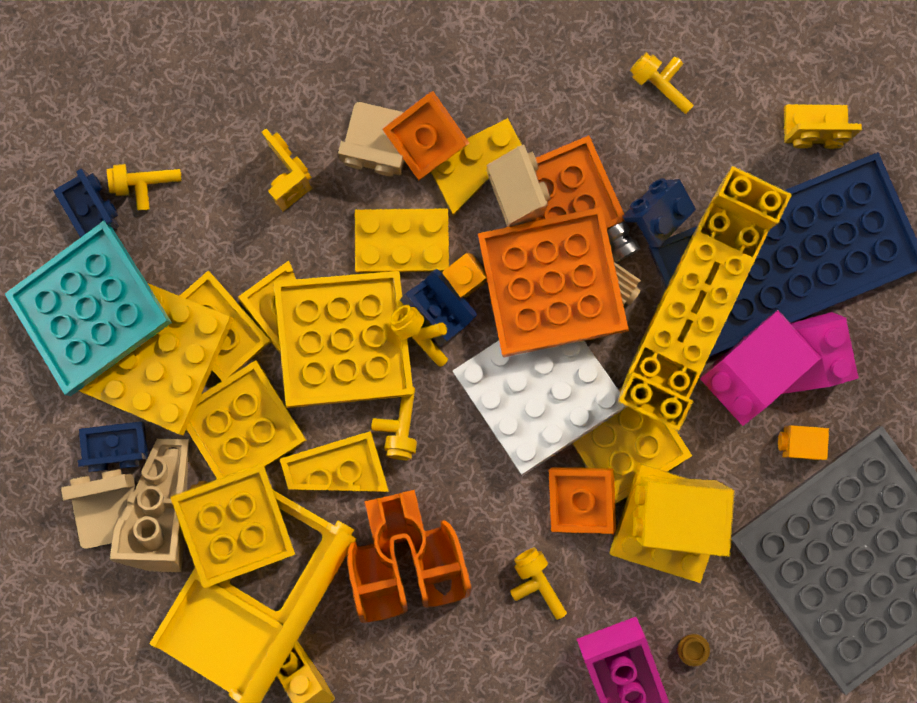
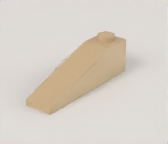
(149, 528)

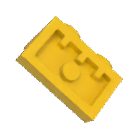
(818, 125)
(291, 187)

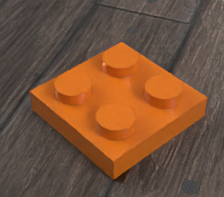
(425, 135)
(582, 500)

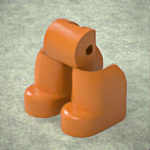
(375, 569)

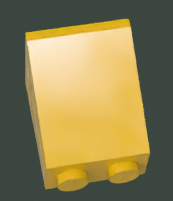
(684, 515)

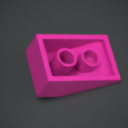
(831, 340)
(760, 368)
(622, 664)

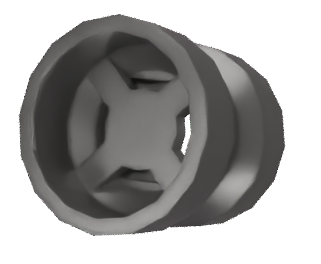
(620, 242)

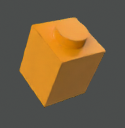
(466, 275)
(804, 442)

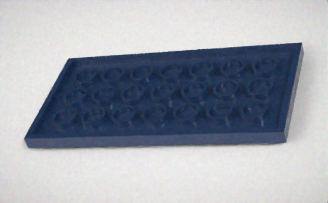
(830, 245)

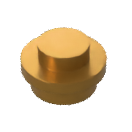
(693, 650)

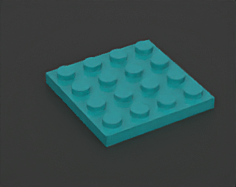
(87, 308)

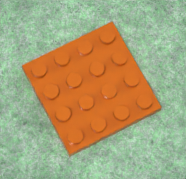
(552, 282)

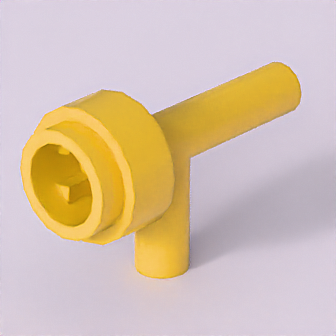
(646, 69)
(120, 180)
(408, 322)
(399, 446)
(530, 564)

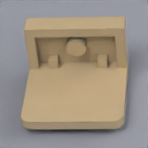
(368, 144)
(98, 505)

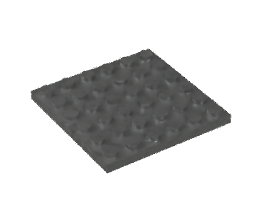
(844, 558)

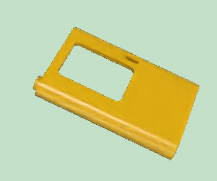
(236, 636)

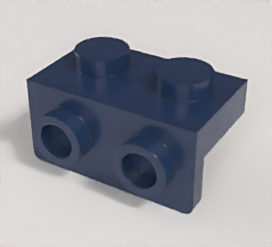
(85, 204)
(660, 210)
(440, 303)
(113, 444)

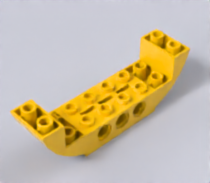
(701, 297)

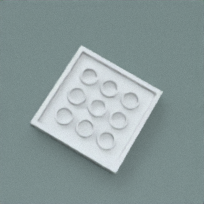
(539, 398)

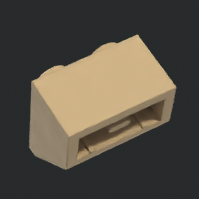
(517, 186)

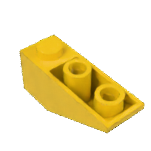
(302, 679)

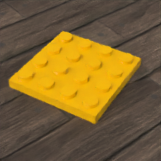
(341, 339)
(170, 369)

